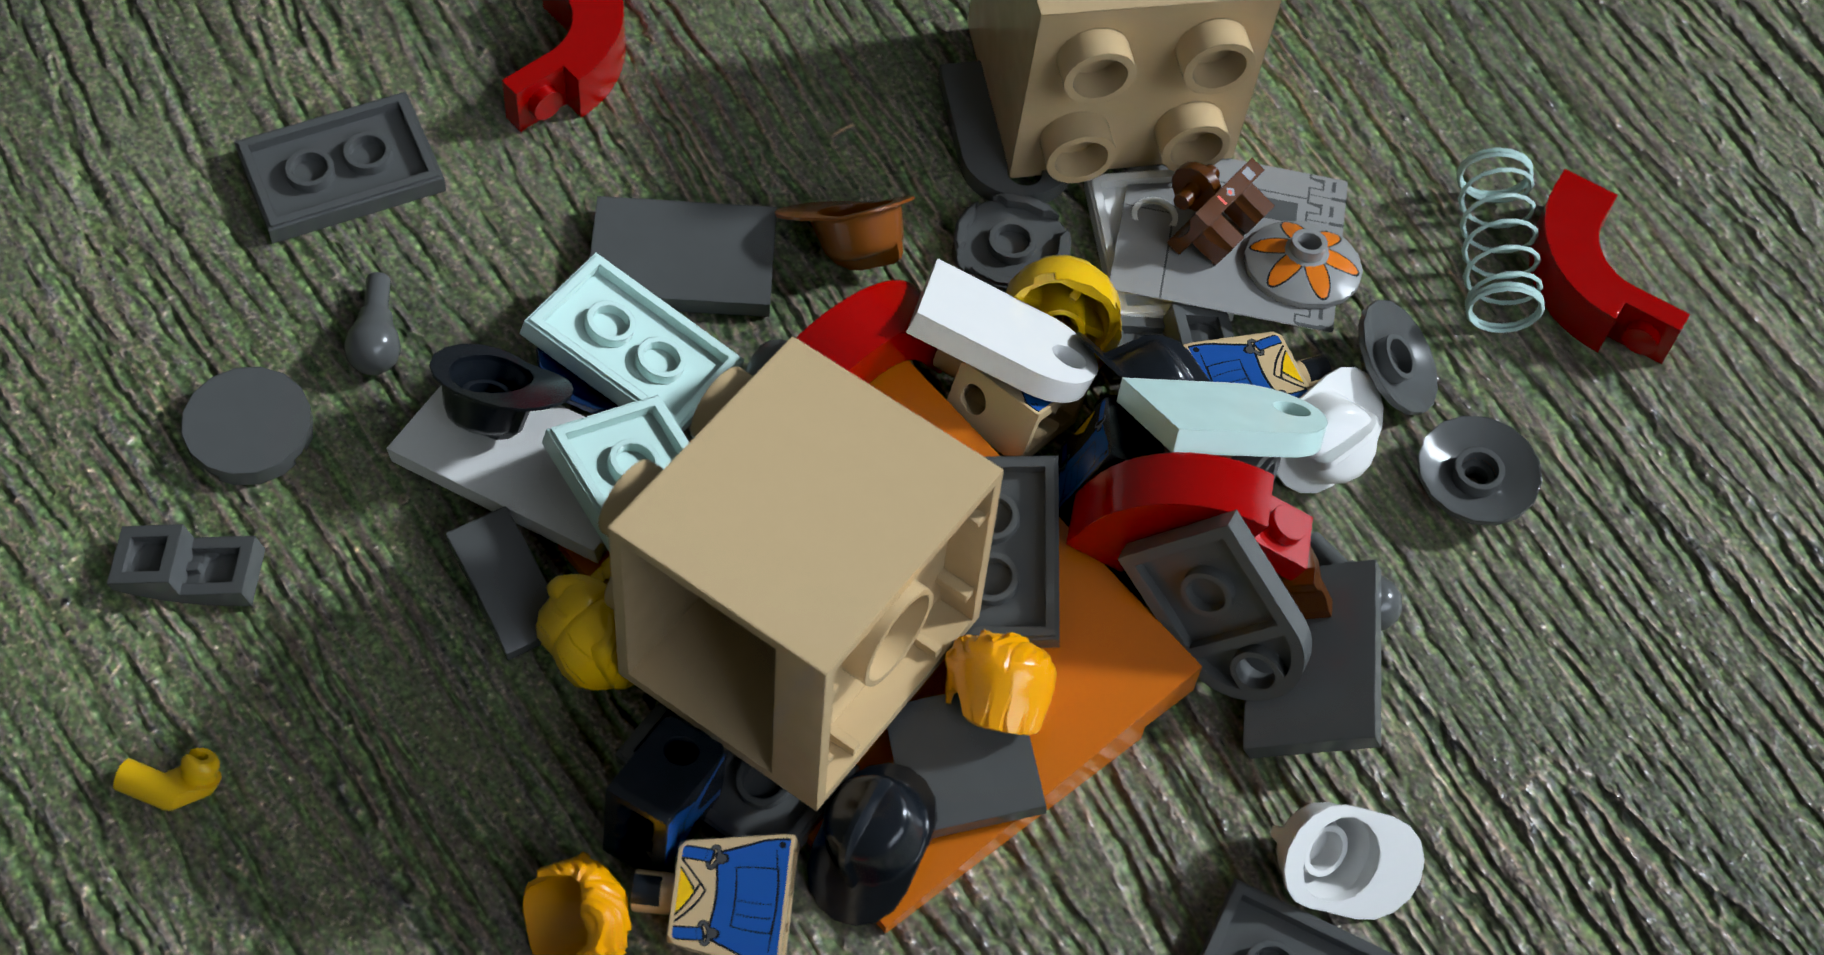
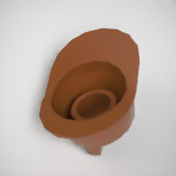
(855, 232)

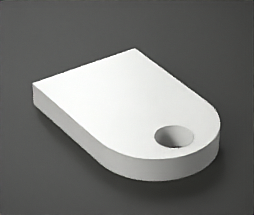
(1002, 336)

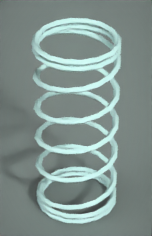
(1499, 196)

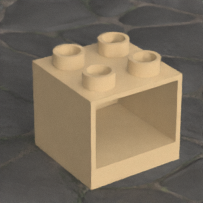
(1119, 80)
(798, 565)

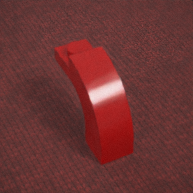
(574, 72)
(1582, 286)
(869, 331)
(1180, 489)

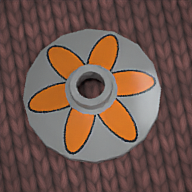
(1303, 265)

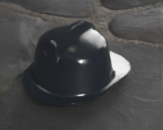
(1150, 358)
(493, 389)
(871, 843)

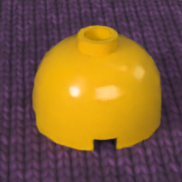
(1074, 295)

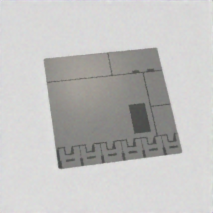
(1152, 269)

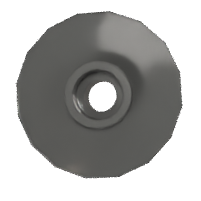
(1397, 357)
(1484, 451)

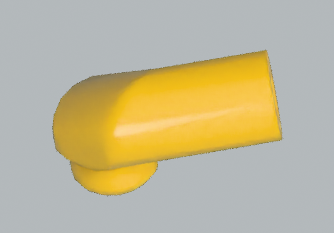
(171, 789)

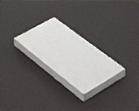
(500, 472)

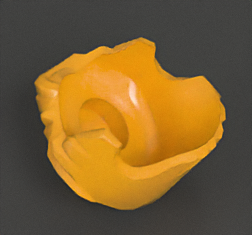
(1000, 681)
(576, 909)

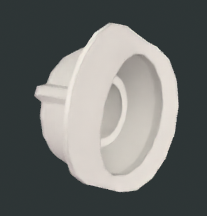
(1351, 436)
(1348, 860)

